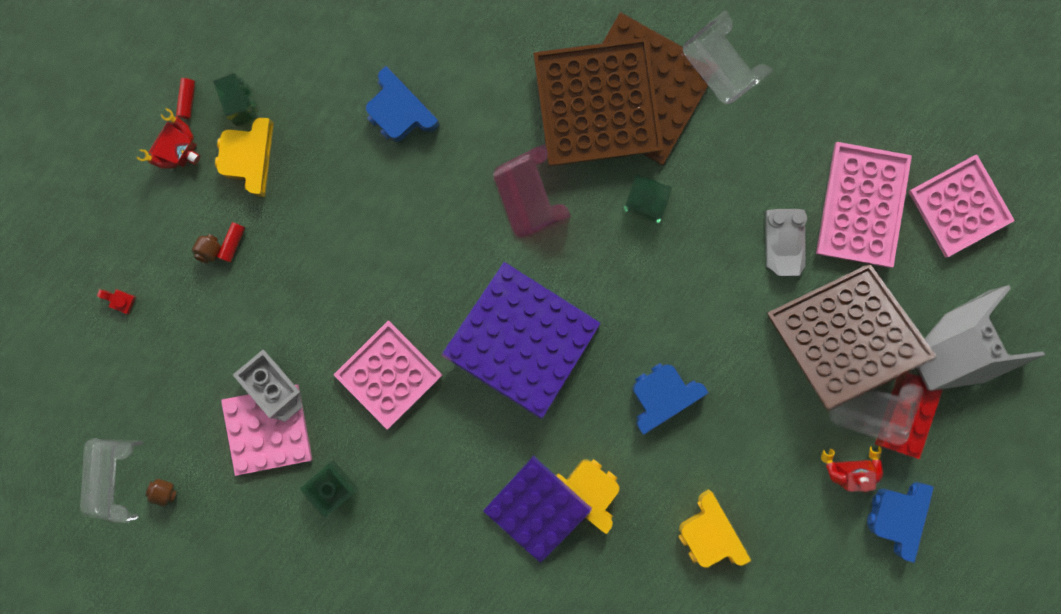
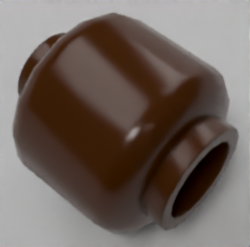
(206, 248)
(160, 492)

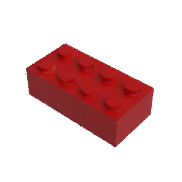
(914, 445)

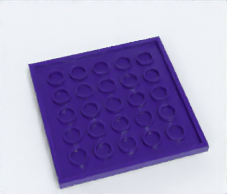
(521, 340)

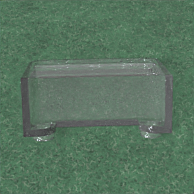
(720, 62)
(881, 414)
(99, 479)

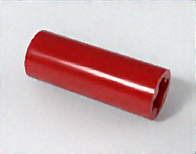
(185, 98)
(231, 242)

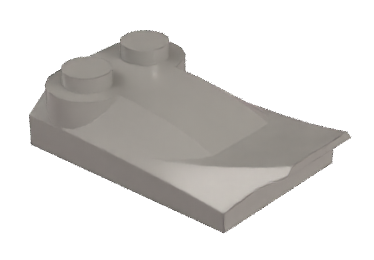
(785, 241)
(269, 387)

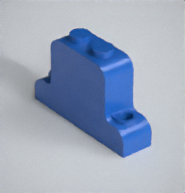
(397, 109)
(663, 395)
(901, 517)

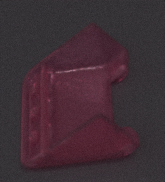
(525, 194)

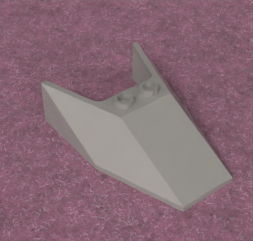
(969, 346)

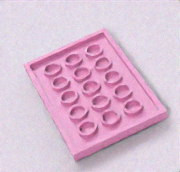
(863, 204)

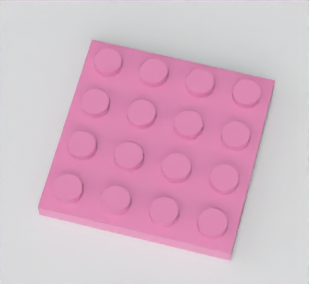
(961, 206)
(388, 374)
(263, 442)

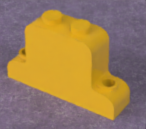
(247, 155)
(595, 489)
(711, 535)

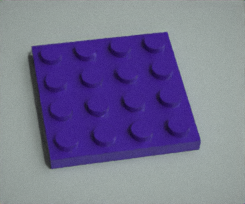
(537, 509)

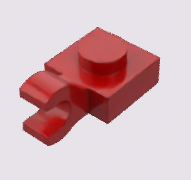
(119, 300)

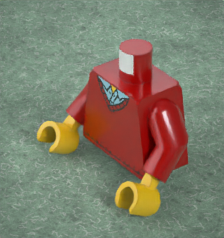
(172, 146)
(855, 474)

